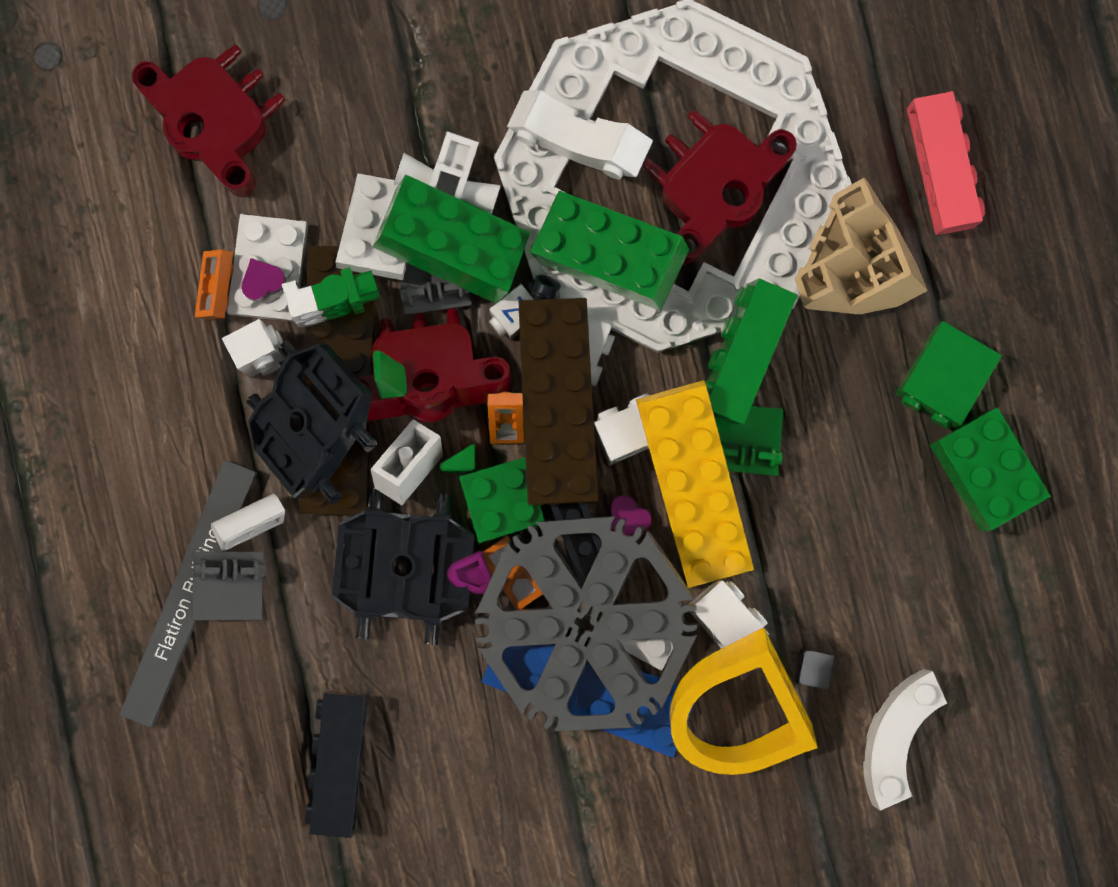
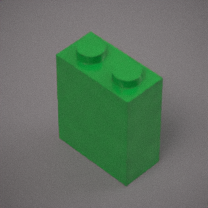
(947, 376)

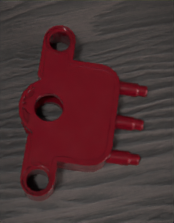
(211, 96)
(716, 163)
(438, 359)

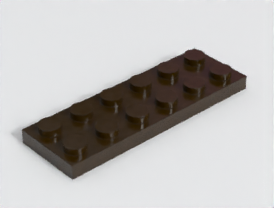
(557, 402)

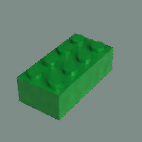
(451, 239)
(610, 250)
(747, 348)

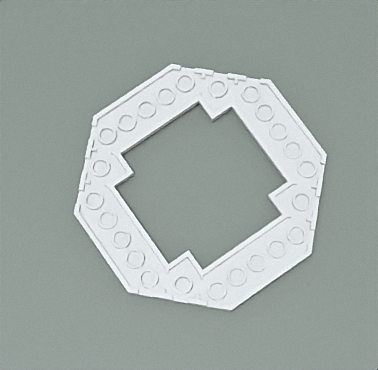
(733, 62)

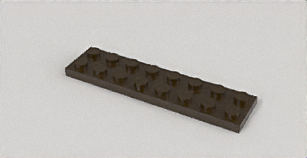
(352, 341)

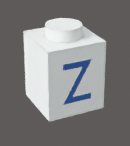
(506, 313)

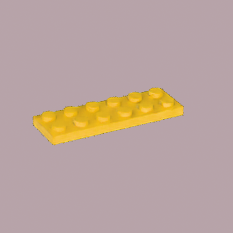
(695, 483)

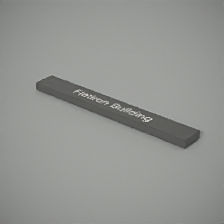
(175, 621)

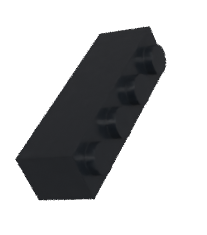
(581, 547)
(338, 764)

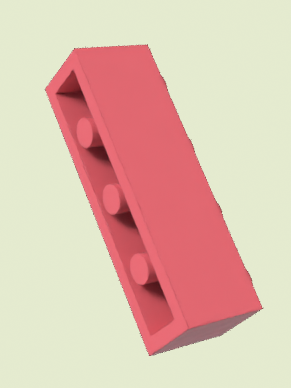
(945, 163)

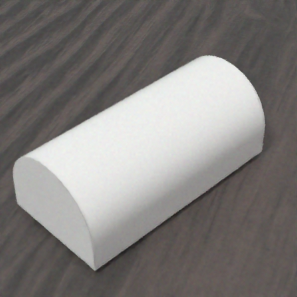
(248, 522)

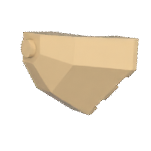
(858, 258)

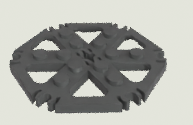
(617, 623)

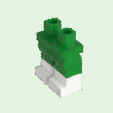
(330, 298)

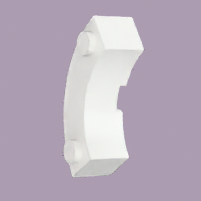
(602, 144)
(892, 734)

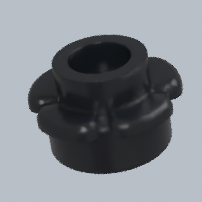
(544, 288)

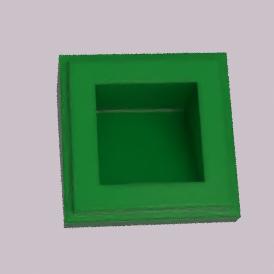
(389, 376)
(461, 462)

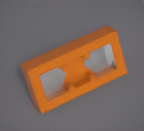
(214, 284)
(506, 418)
(519, 585)

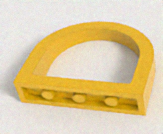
(731, 661)

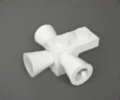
(452, 173)

